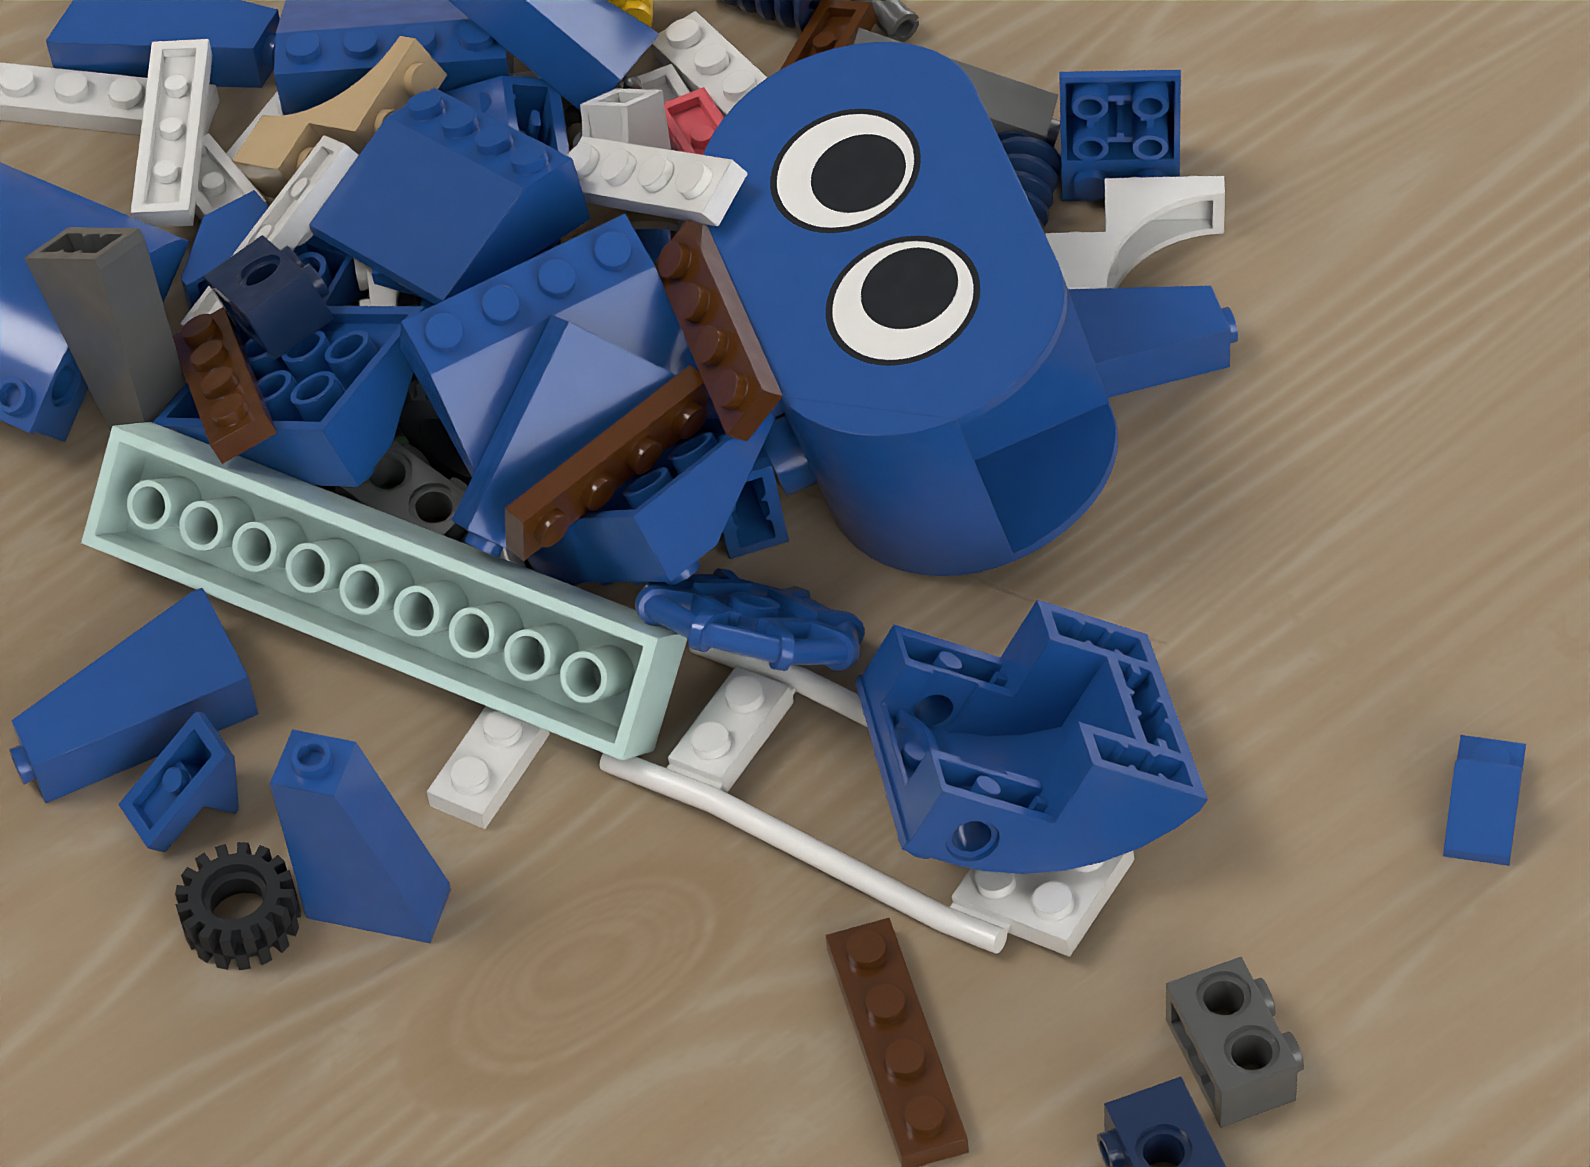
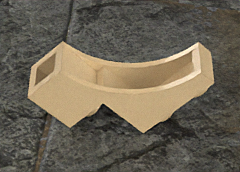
(283, 142)

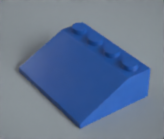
(335, 43)
(450, 198)
(480, 341)
(328, 397)
(659, 519)

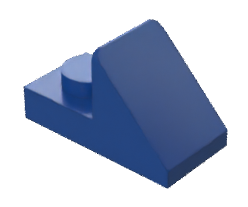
(183, 779)
(1484, 800)

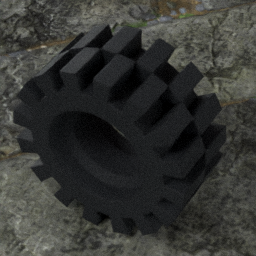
(246, 935)

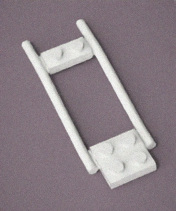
(725, 737)

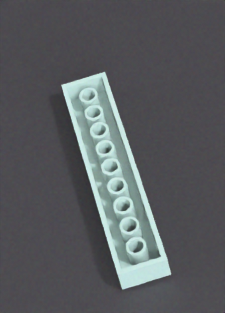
(385, 589)

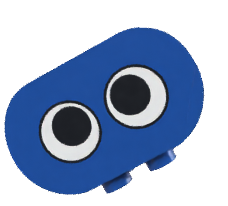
(909, 313)

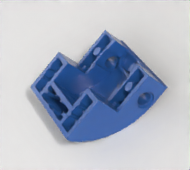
(37, 371)
(1030, 754)

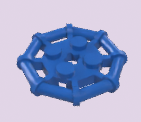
(753, 620)

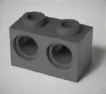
(420, 492)
(1220, 1043)

